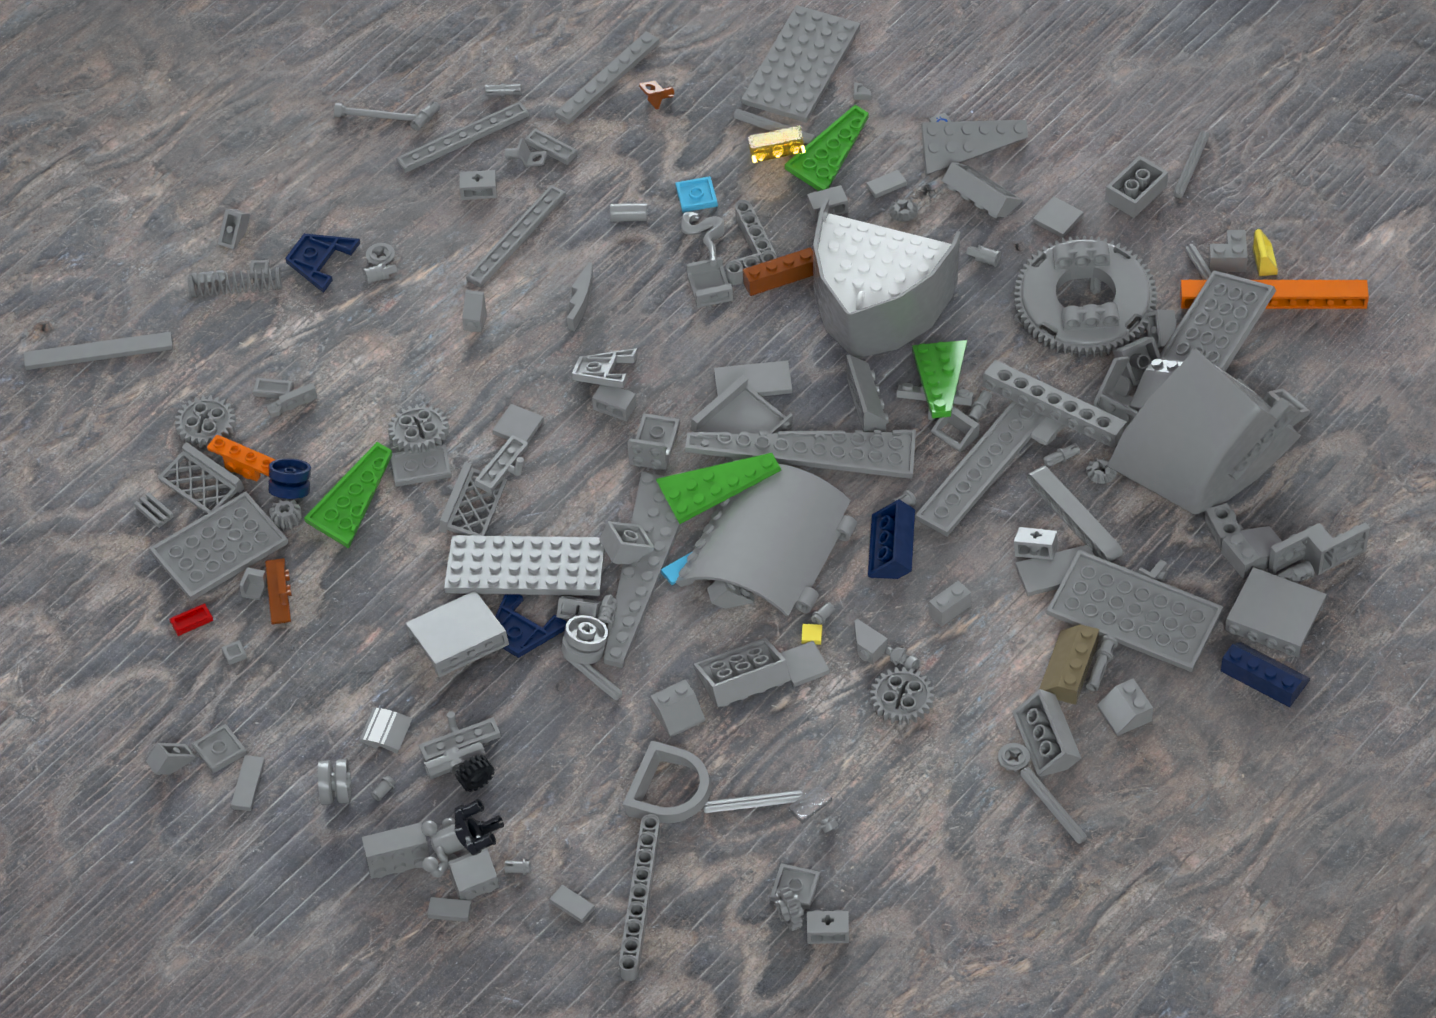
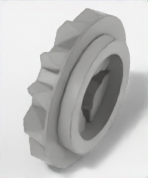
(903, 215)
(378, 249)
(1097, 475)
(1014, 750)

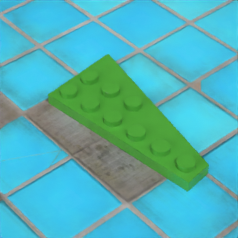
(828, 150)
(939, 373)
(706, 487)
(347, 502)

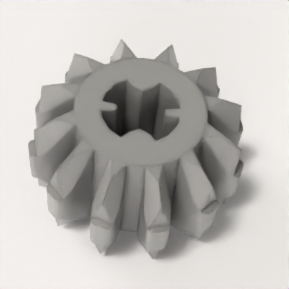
(285, 513)

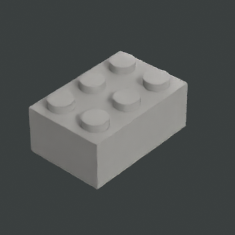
(1136, 186)
(395, 850)

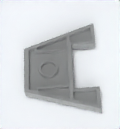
(599, 368)

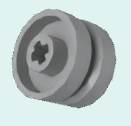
(584, 639)
(336, 781)

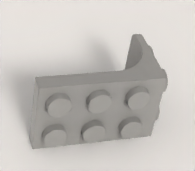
(653, 442)

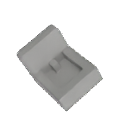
(1158, 572)

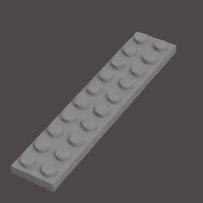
(979, 469)

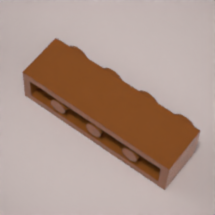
(778, 271)

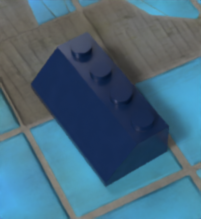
(891, 541)
(1263, 673)

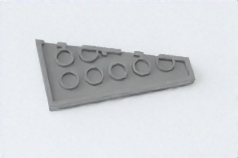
(966, 140)

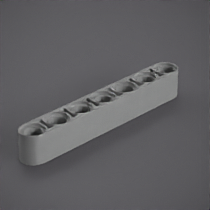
(1074, 514)

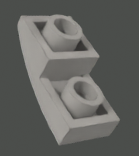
(1046, 431)

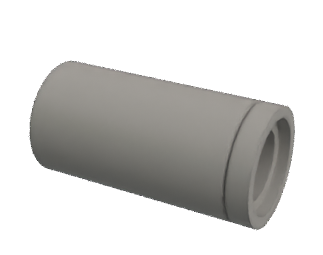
(628, 212)

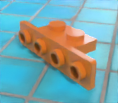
(240, 458)

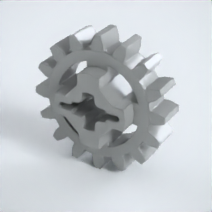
(789, 908)

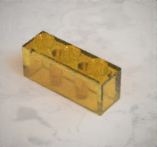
(776, 144)

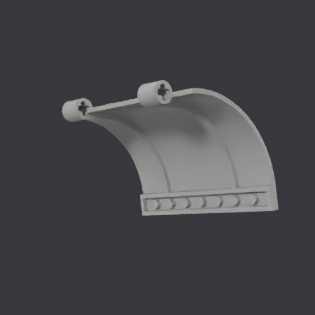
(773, 538)

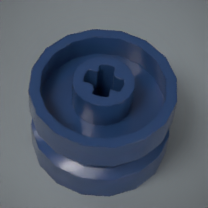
(289, 478)

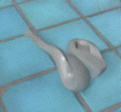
(714, 223)

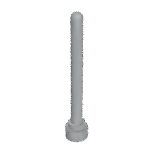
(341, 110)

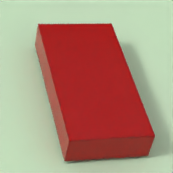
(191, 619)

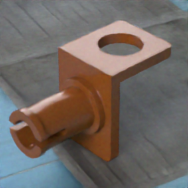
(656, 92)

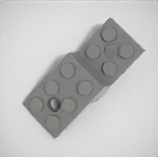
(1318, 548)

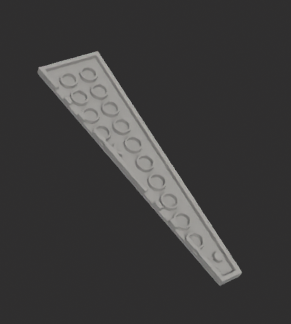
(836, 450)

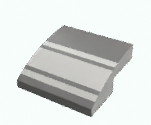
(385, 729)

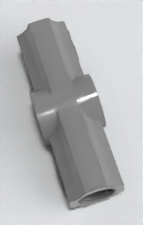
(452, 760)

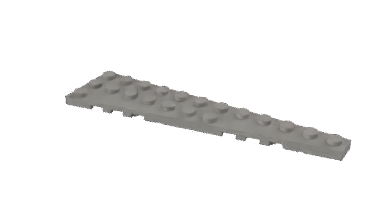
(641, 577)

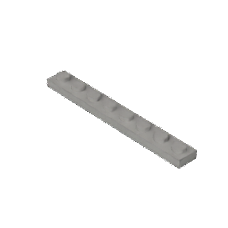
(607, 77)

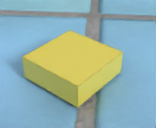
(812, 632)

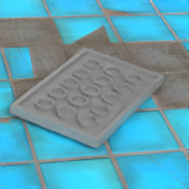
(1219, 319)
(218, 546)

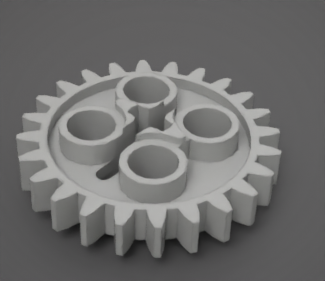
(204, 420)
(431, 424)
(919, 700)

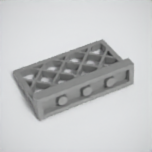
(207, 466)
(456, 501)

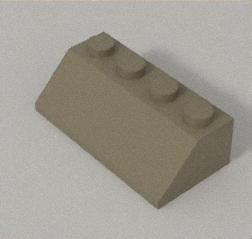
(1070, 662)

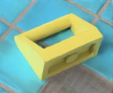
(1264, 254)

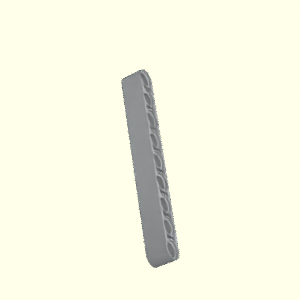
(639, 905)

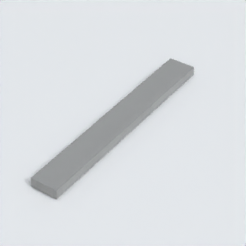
(462, 137)
(515, 236)
(98, 350)

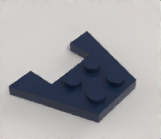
(313, 252)
(521, 632)

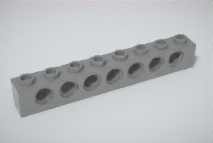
(1054, 403)

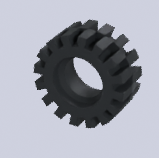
(475, 773)

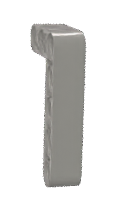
(756, 239)

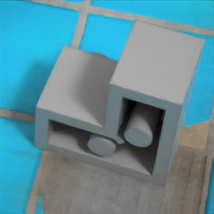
(1229, 256)

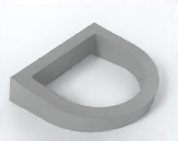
(654, 755)

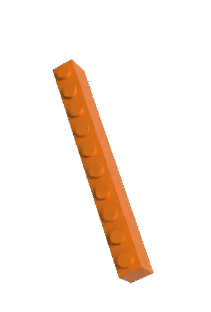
(1299, 293)

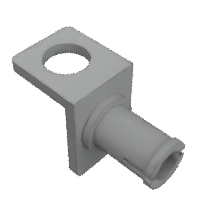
(525, 154)

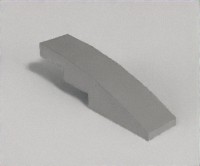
(580, 297)

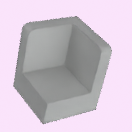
(253, 583)

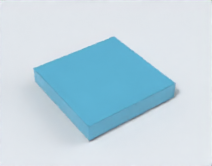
(696, 194)

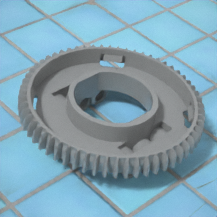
(1090, 327)

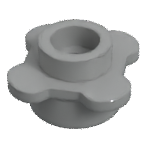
(828, 823)

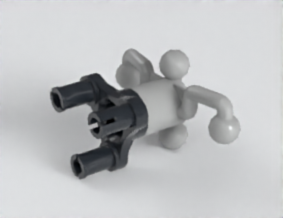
(457, 835)

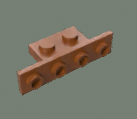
(278, 590)

